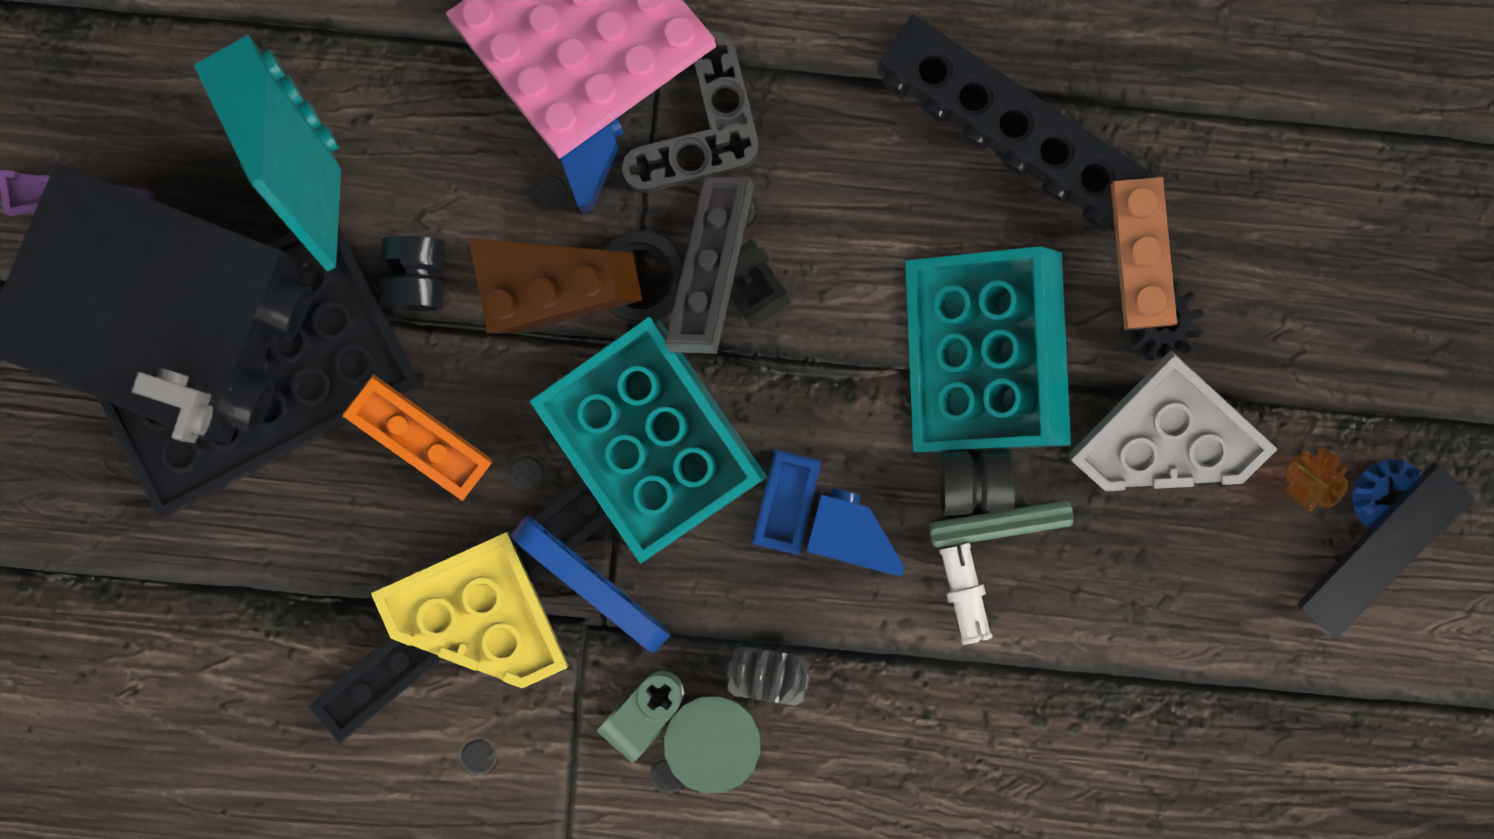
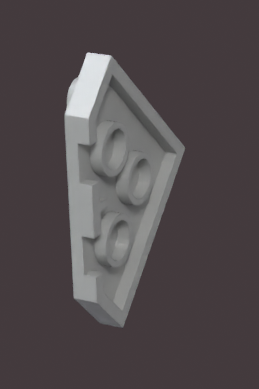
(1171, 435)

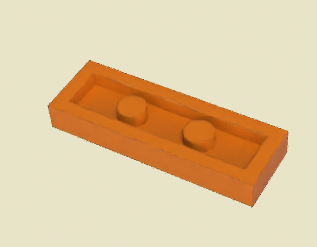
(417, 437)

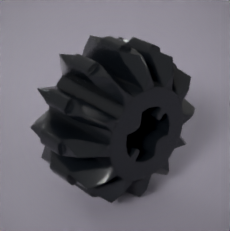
(1169, 339)

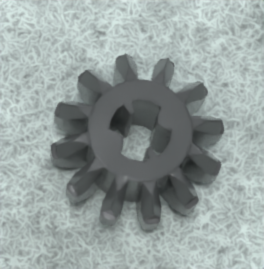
(768, 676)

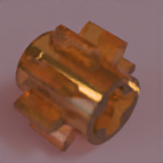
(1316, 479)

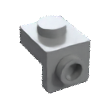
(172, 389)

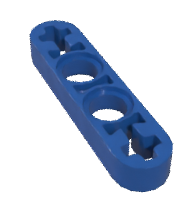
(590, 584)

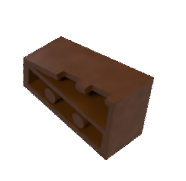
(547, 284)

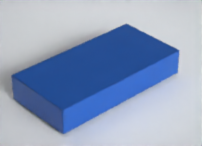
(786, 502)

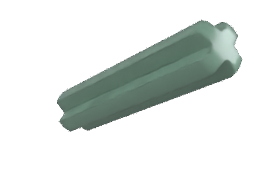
(1001, 524)

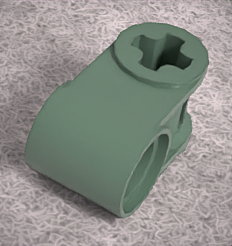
(639, 719)

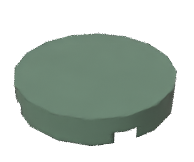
(712, 744)

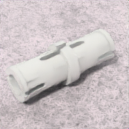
(966, 593)

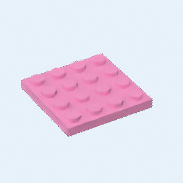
(580, 60)

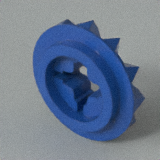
(1374, 484)

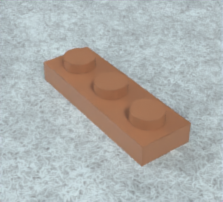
(1143, 253)

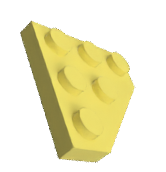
(476, 614)

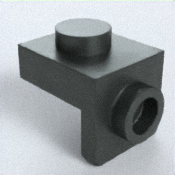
(755, 286)

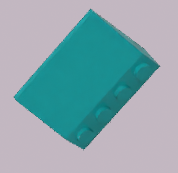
(278, 142)
(988, 351)
(648, 439)

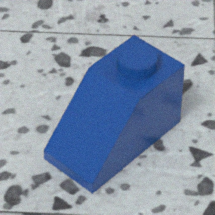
(591, 163)
(851, 534)

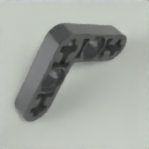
(721, 128)

